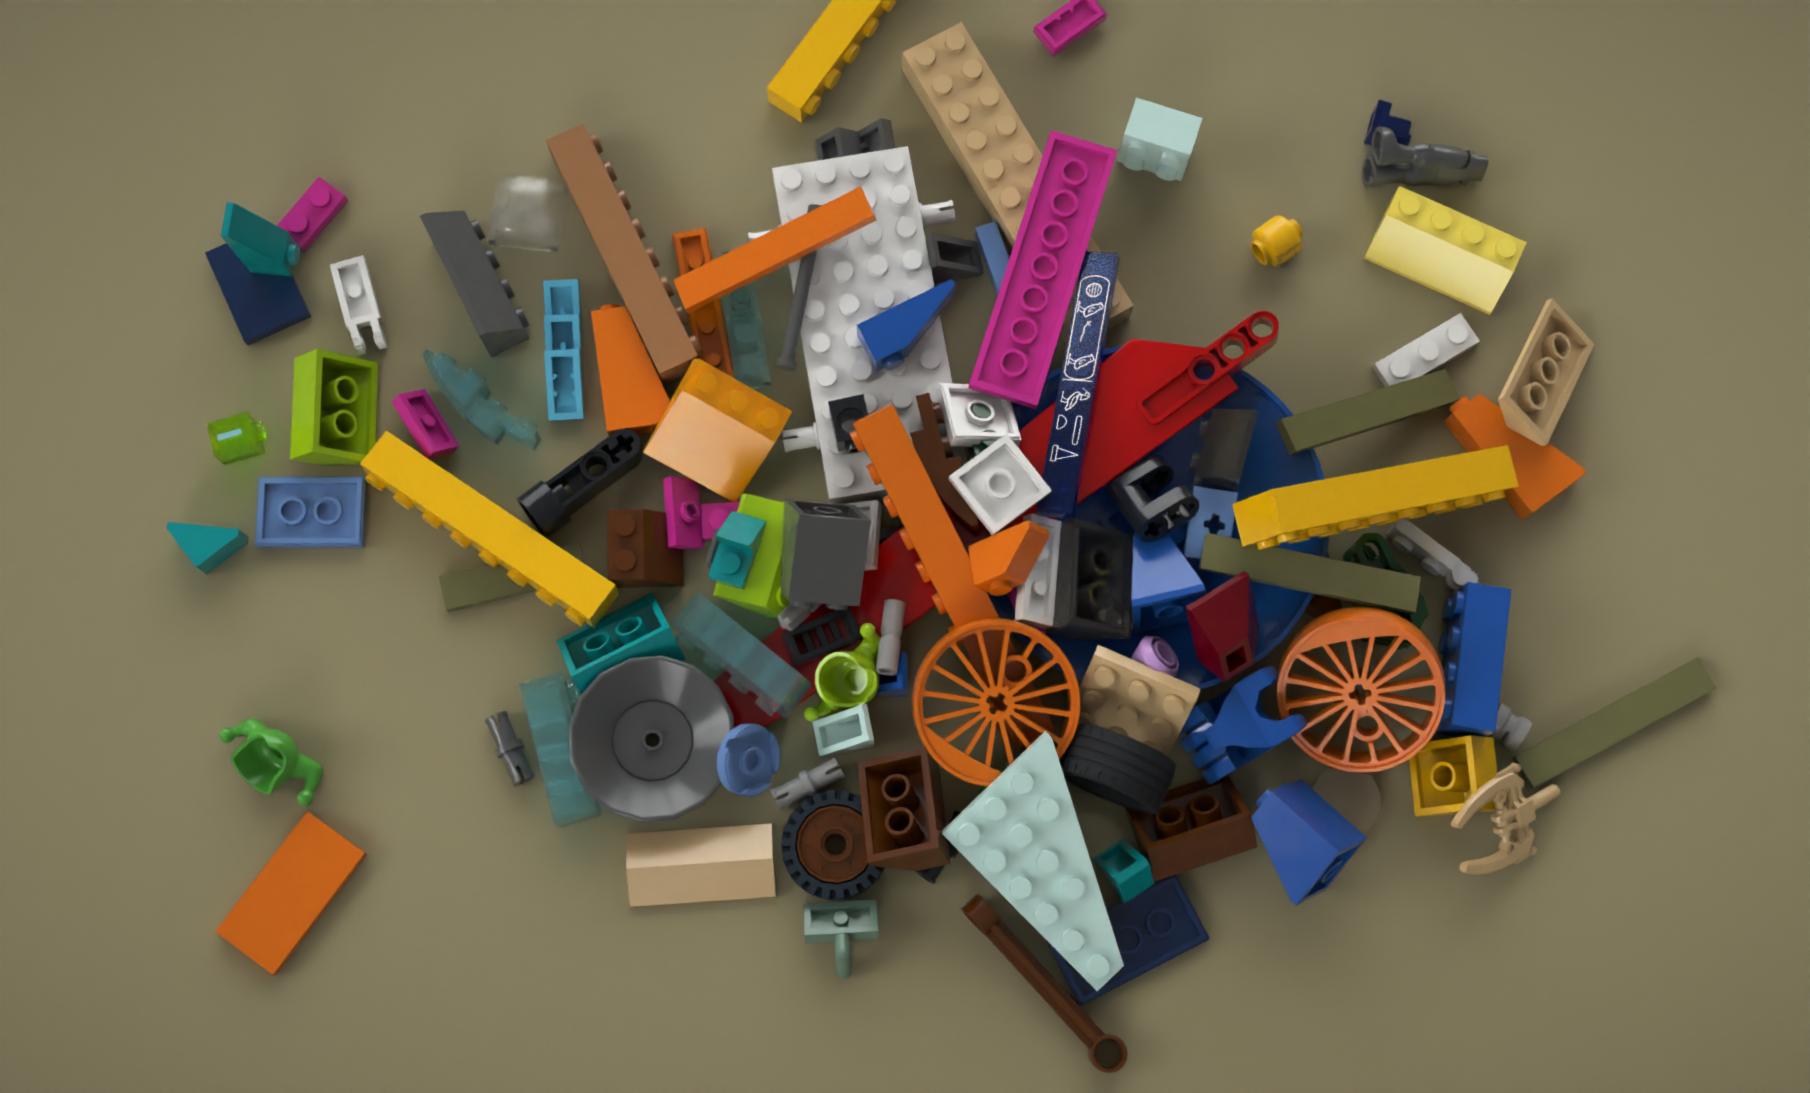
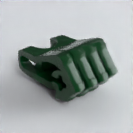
(1366, 556)

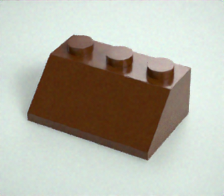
(903, 811)
(1193, 827)

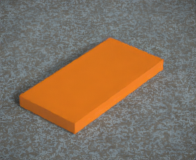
(291, 893)

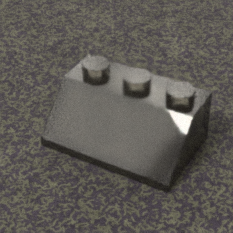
(1093, 582)

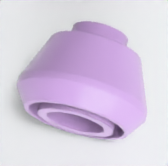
(1157, 655)

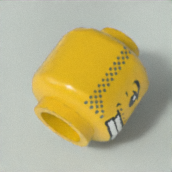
(1276, 241)

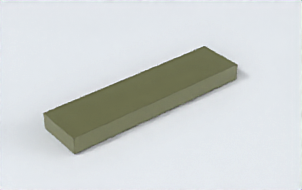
(486, 584)

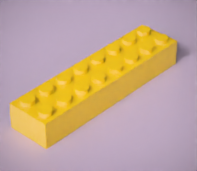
(1374, 497)

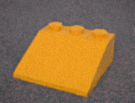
(716, 430)

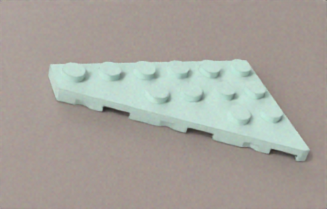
(1034, 853)

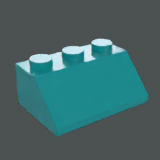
(623, 634)

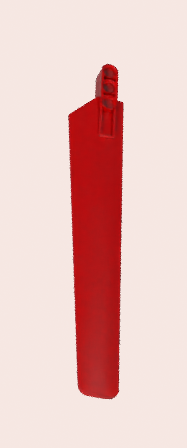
(1140, 402)

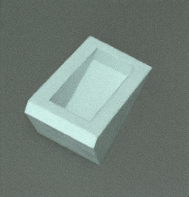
(844, 731)

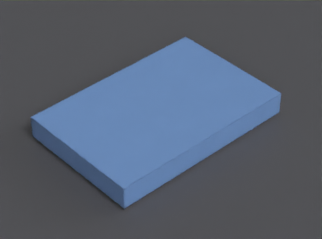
(311, 512)

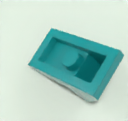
(737, 549)

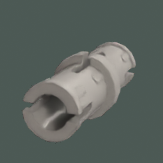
(807, 783)

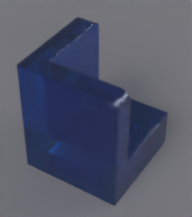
(1381, 118)

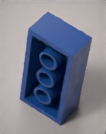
(1473, 658)

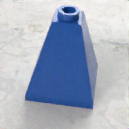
(1161, 584)

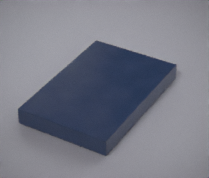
(257, 301)

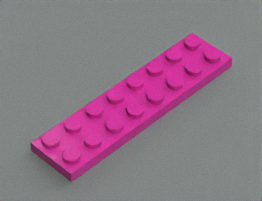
(1042, 270)

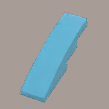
(563, 349)

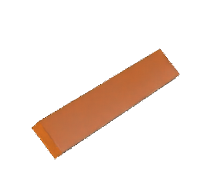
(774, 249)
(708, 321)

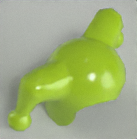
(847, 677)

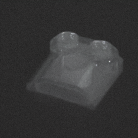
(527, 213)

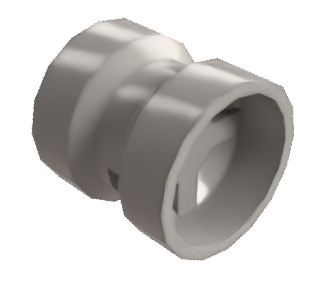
(1510, 729)

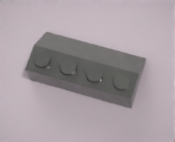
(476, 280)

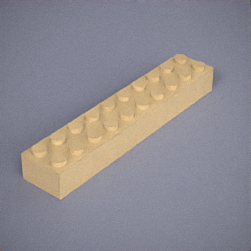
(985, 137)

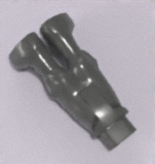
(1427, 163)

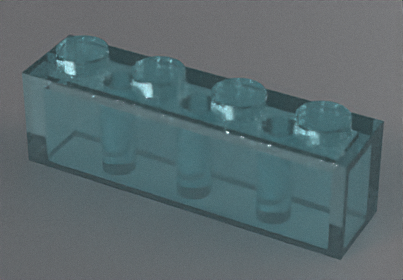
(741, 654)
(549, 714)

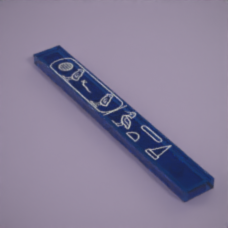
(1078, 384)

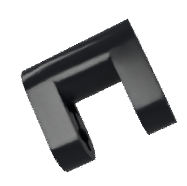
(1137, 507)

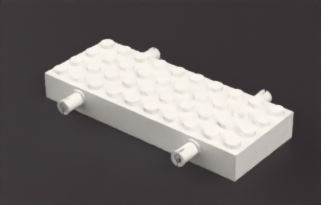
(853, 283)

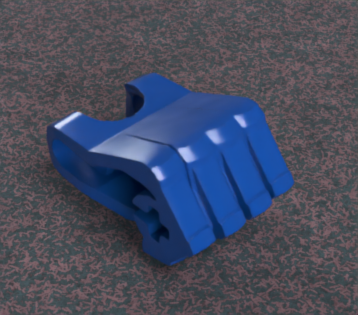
(1235, 728)

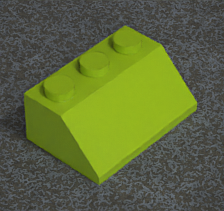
(333, 408)
(763, 587)

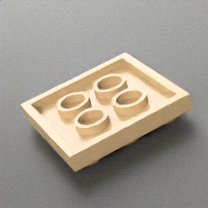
(1135, 700)

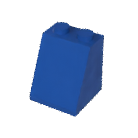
(1304, 838)

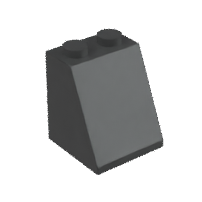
(823, 553)

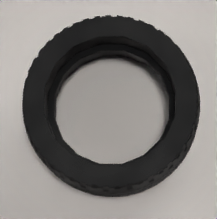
(1118, 768)

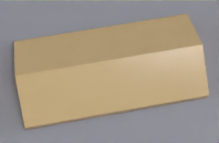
(1544, 374)
(700, 865)

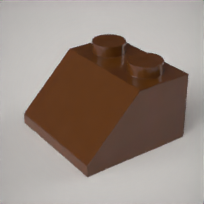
(640, 550)

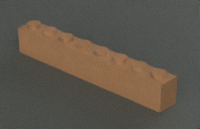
(623, 252)

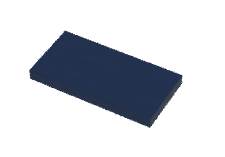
(1147, 932)

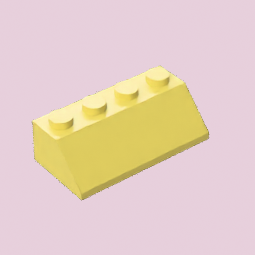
(1445, 250)

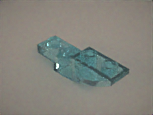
(746, 336)
(469, 398)

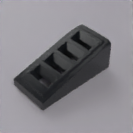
(798, 660)

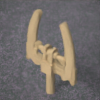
(1513, 814)

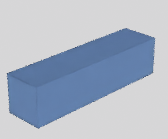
(992, 252)

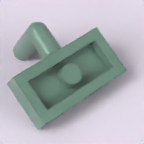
(841, 923)

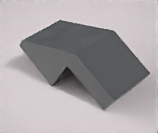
(848, 142)

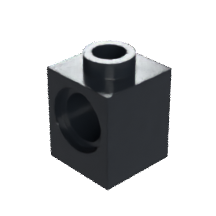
(841, 411)

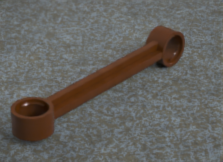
(991, 925)

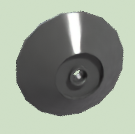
(612, 728)

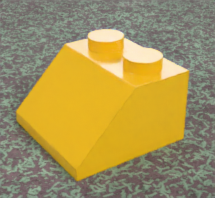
(1450, 772)

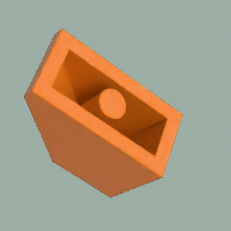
(1006, 557)

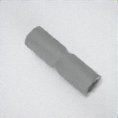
(890, 641)

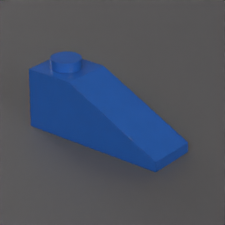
(898, 330)

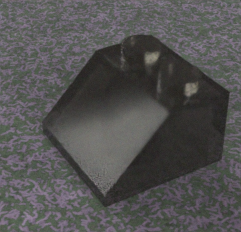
(1224, 448)

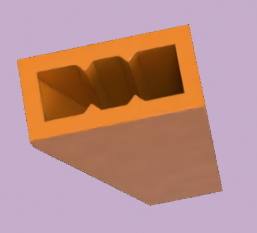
(628, 379)
(1539, 469)

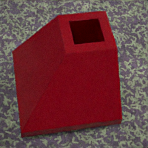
(1225, 627)

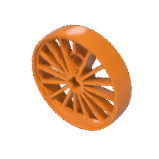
(1347, 625)
(959, 762)

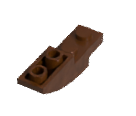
(933, 453)

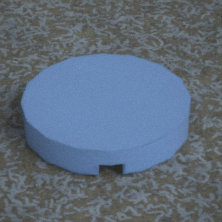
(748, 759)

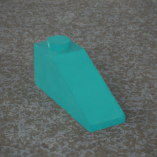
(258, 242)

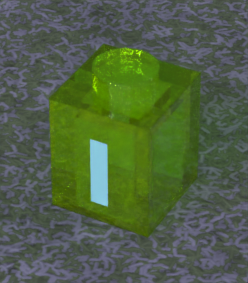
(237, 438)

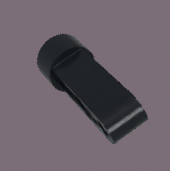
(550, 504)

